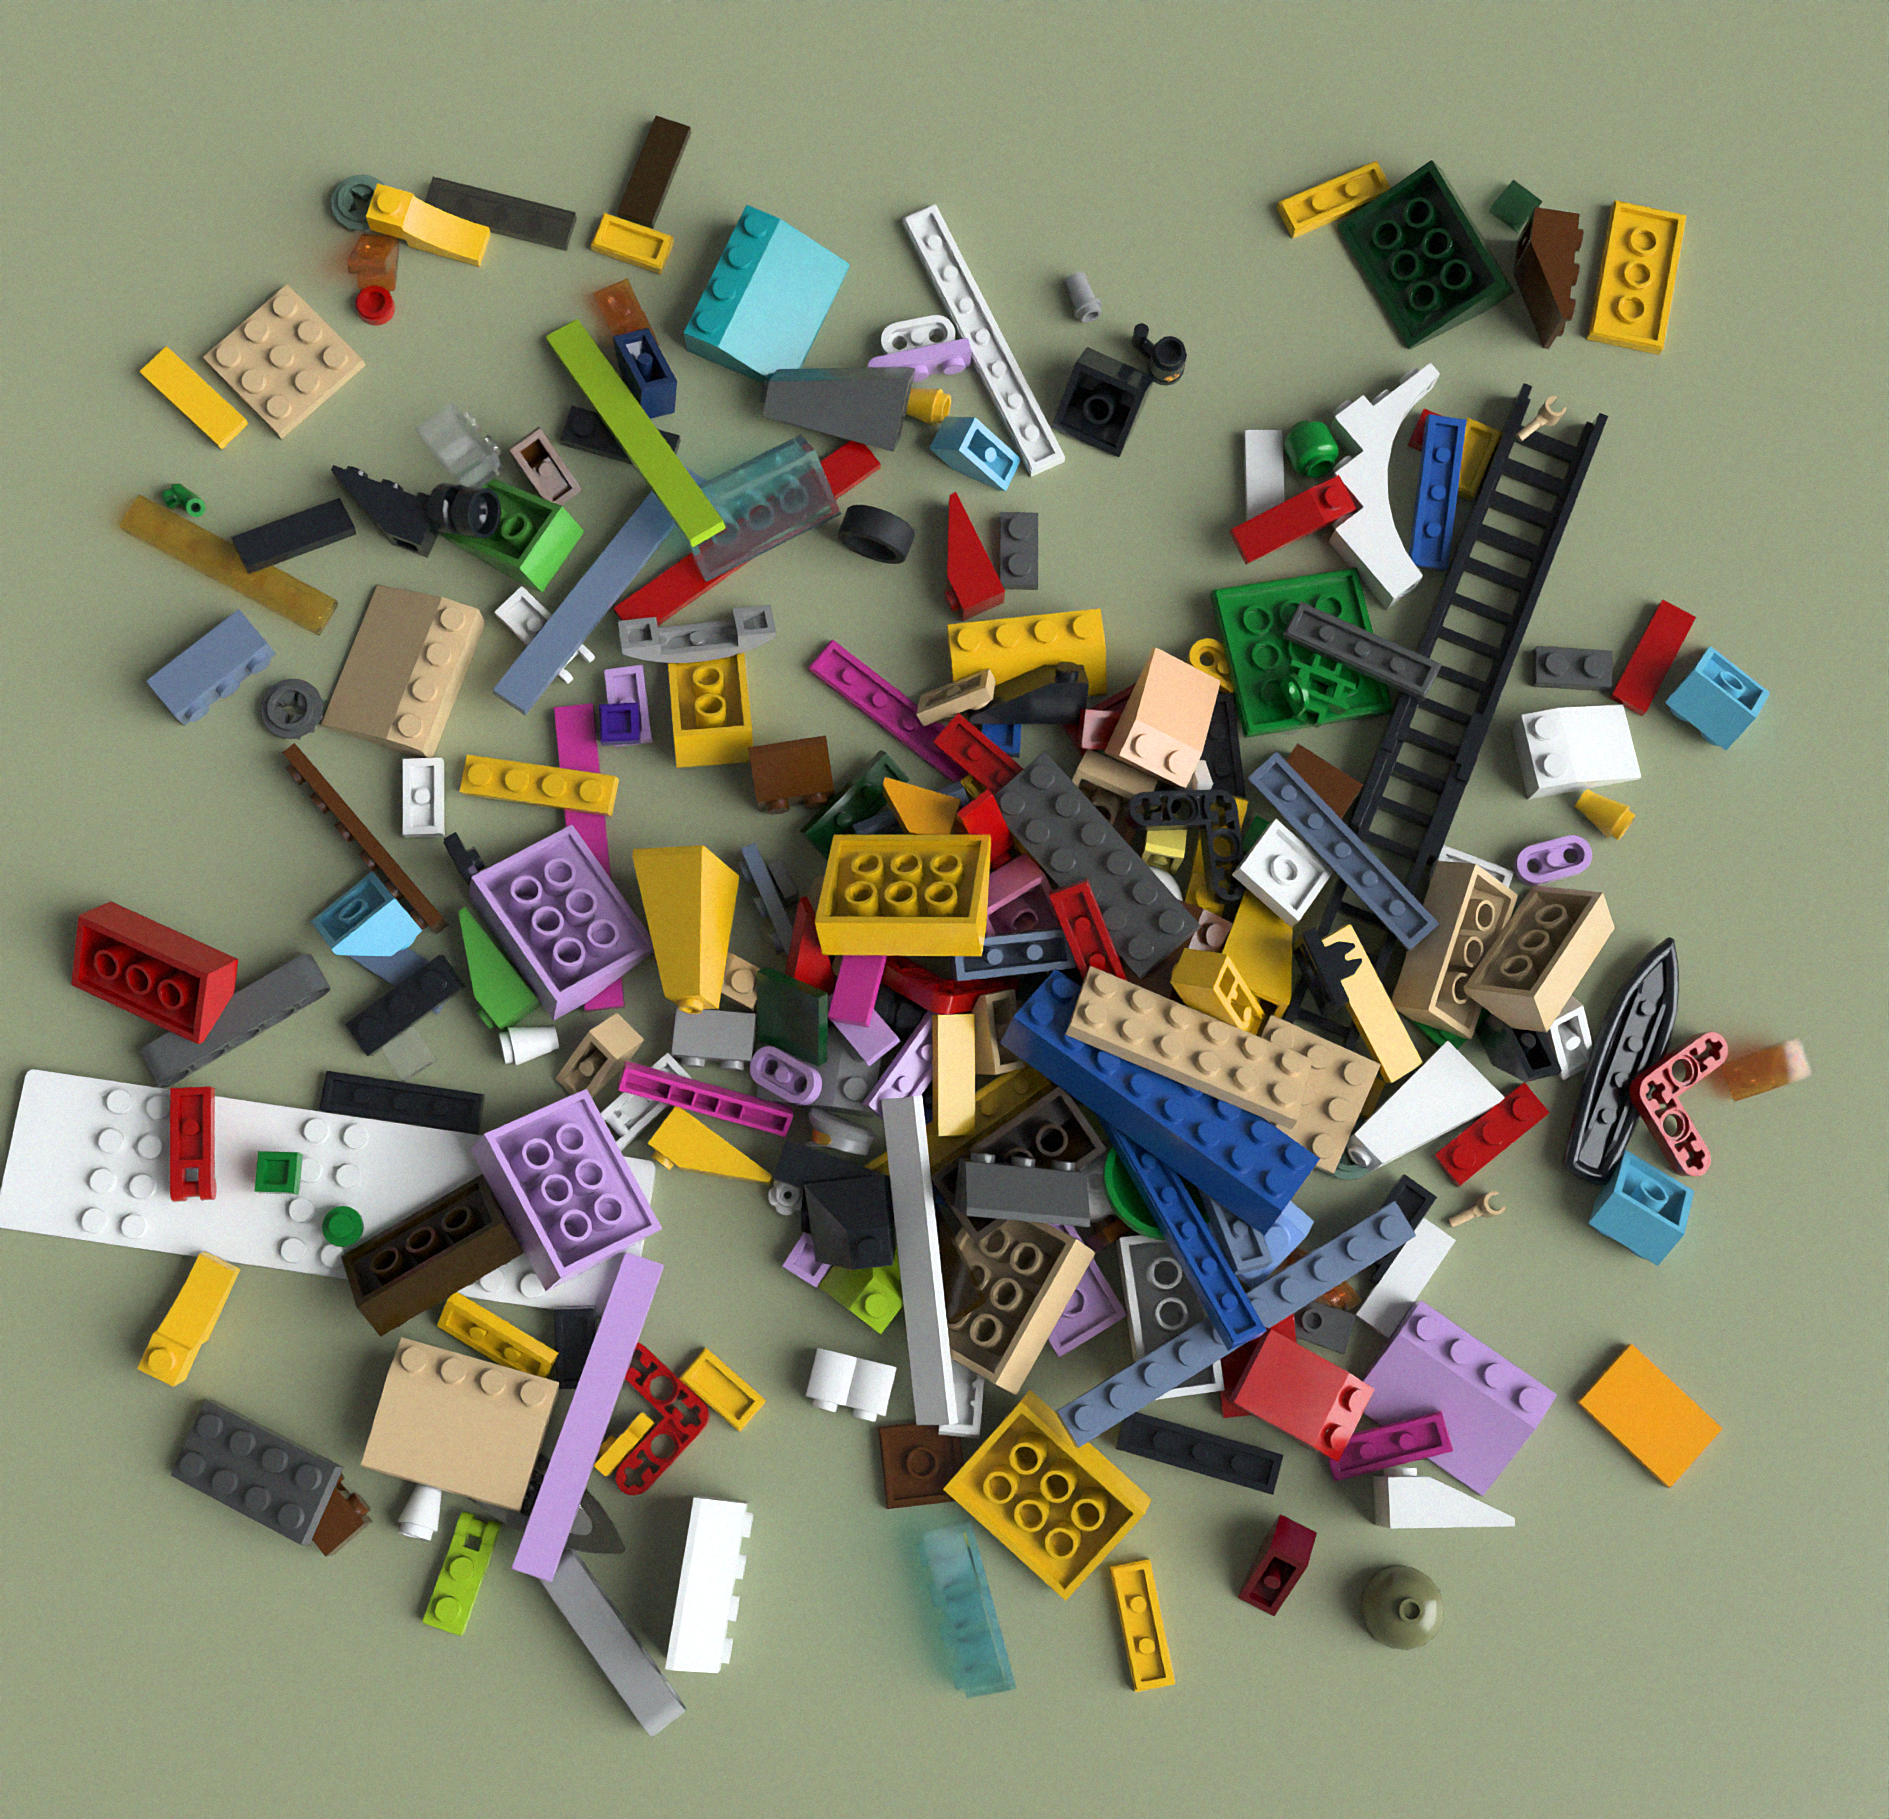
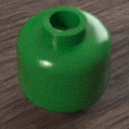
(1311, 449)

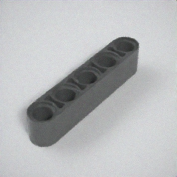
(244, 1017)

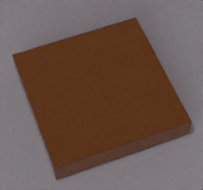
(918, 1464)

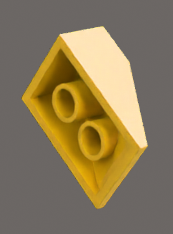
(710, 712)

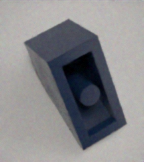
(646, 372)

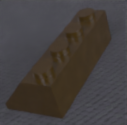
(1040, 1128)
(430, 1256)

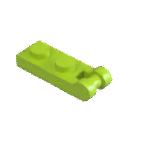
(461, 1575)

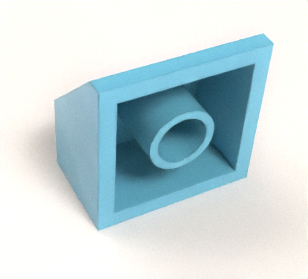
(1717, 699)
(1642, 1209)

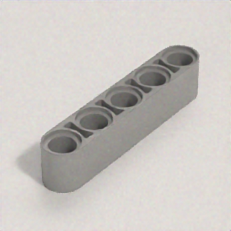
(613, 1644)

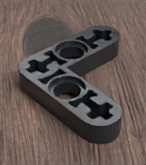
(1199, 818)

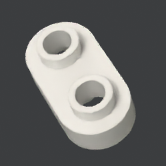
(916, 333)

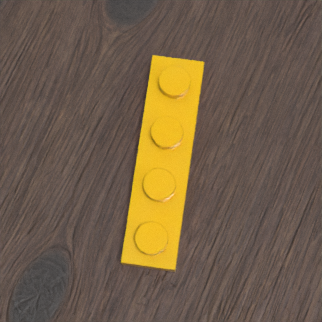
(539, 785)

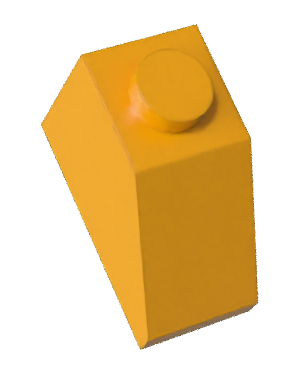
(920, 809)

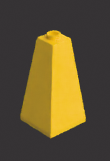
(689, 919)
(1262, 953)

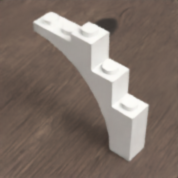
(1368, 534)

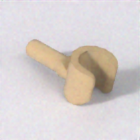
(1545, 416)
(1480, 1209)

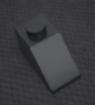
(1518, 1051)

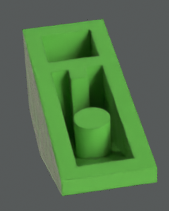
(494, 981)

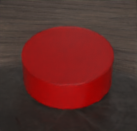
(375, 305)

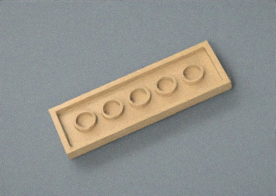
(1190, 1047)

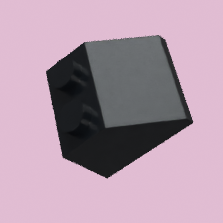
(1102, 401)

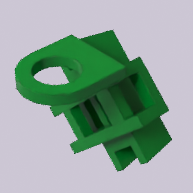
(1309, 696)

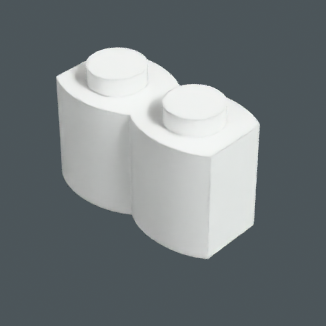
(850, 1383)

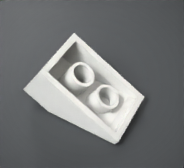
(1574, 749)
(1422, 1502)

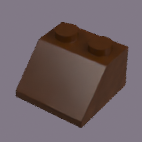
(792, 774)

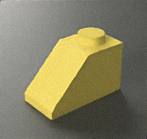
(1164, 848)

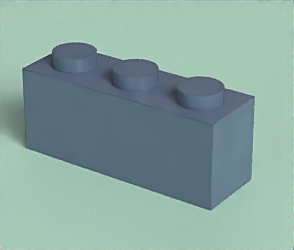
(211, 668)
(1016, 954)

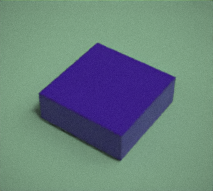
(619, 724)

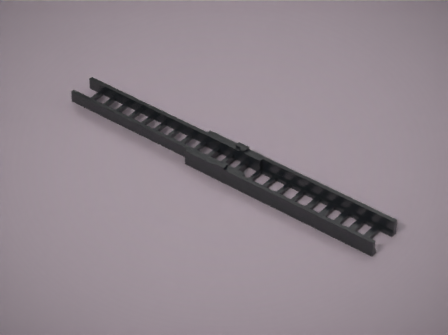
(1476, 725)

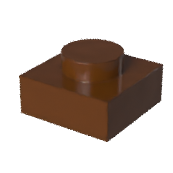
(1107, 1232)

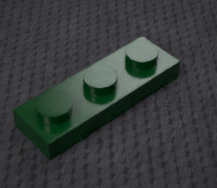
(853, 803)

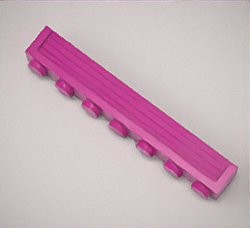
(705, 1098)

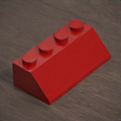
(152, 970)

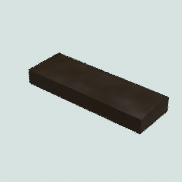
(654, 172)
(959, 1285)

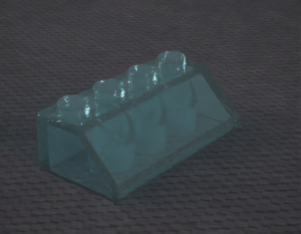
(764, 505)
(968, 1609)

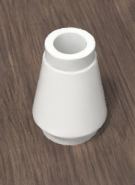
(527, 1043)
(421, 1513)

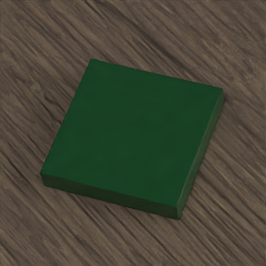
(792, 1016)

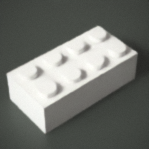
(1161, 1305)

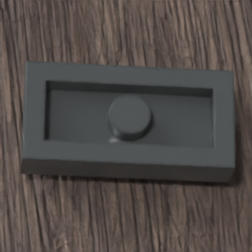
(1019, 550)
(1572, 668)

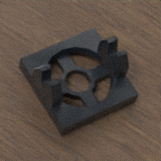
(1325, 969)

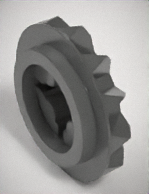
(285, 694)

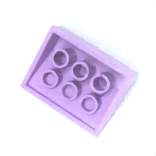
(560, 920)
(565, 1188)
(1483, 1396)

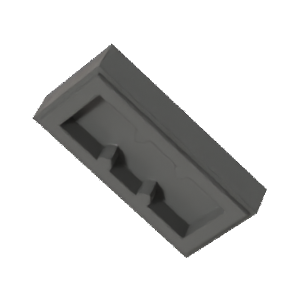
(1324, 1326)

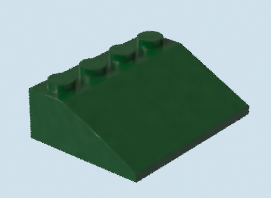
(1425, 256)

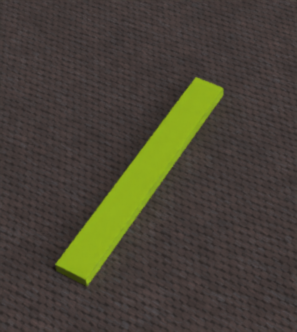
(635, 433)

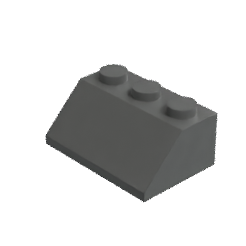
(1022, 1190)

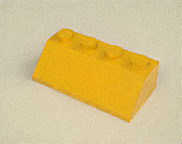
(1028, 642)

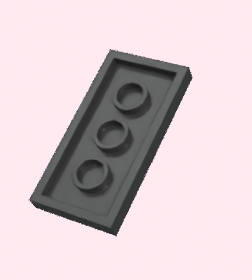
(257, 1471)

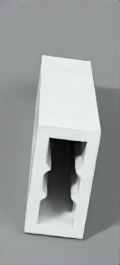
(1425, 1106)

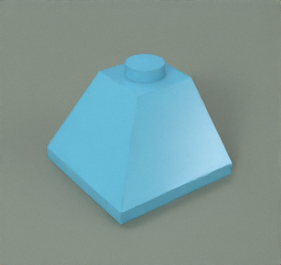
(366, 921)

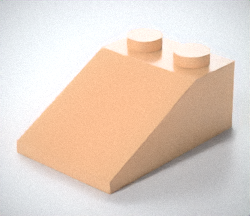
(1165, 719)

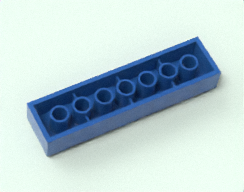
(1207, 1141)

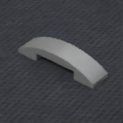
(697, 641)

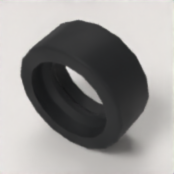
(876, 534)

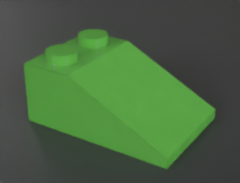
(529, 540)

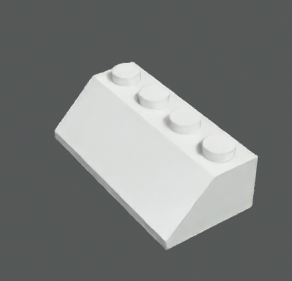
(707, 1585)

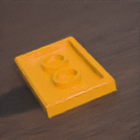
(1649, 1415)

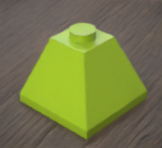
(867, 1293)

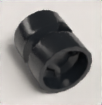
(464, 510)
(898, 1012)

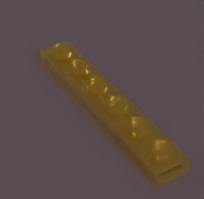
(221, 562)

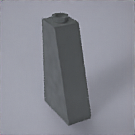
(842, 402)

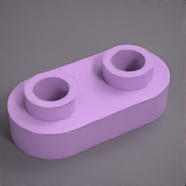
(1550, 860)
(788, 1077)

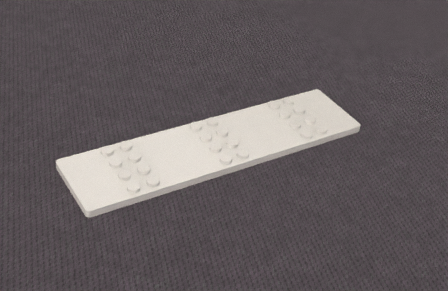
(97, 1169)

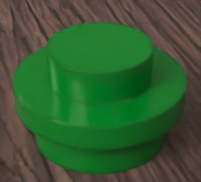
(342, 1226)

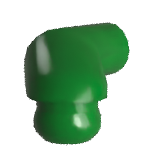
(181, 495)

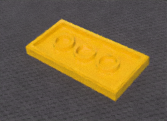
(1636, 277)

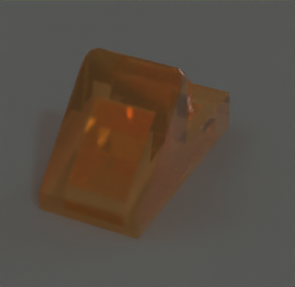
(375, 261)

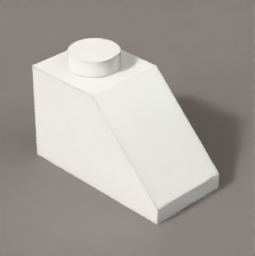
(1570, 1039)

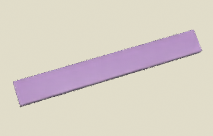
(588, 1417)

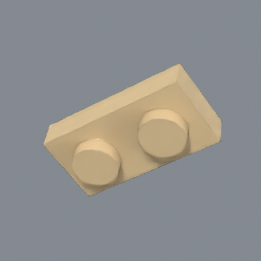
(964, 694)

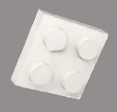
(1283, 872)

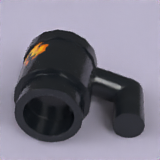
(1164, 358)

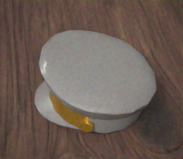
(838, 1133)

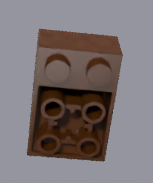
(1547, 269)

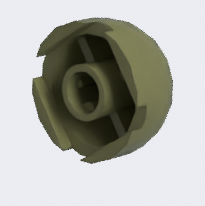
(1402, 1607)

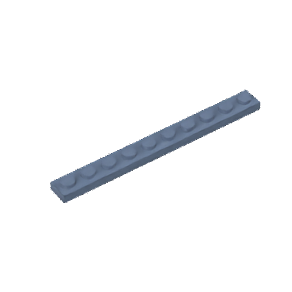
(1201, 1344)

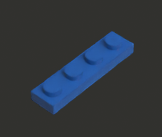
(1437, 492)

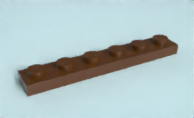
(352, 828)

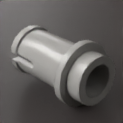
(1086, 305)

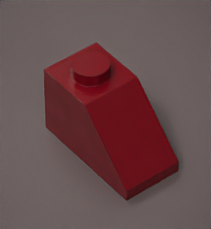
(1278, 1565)

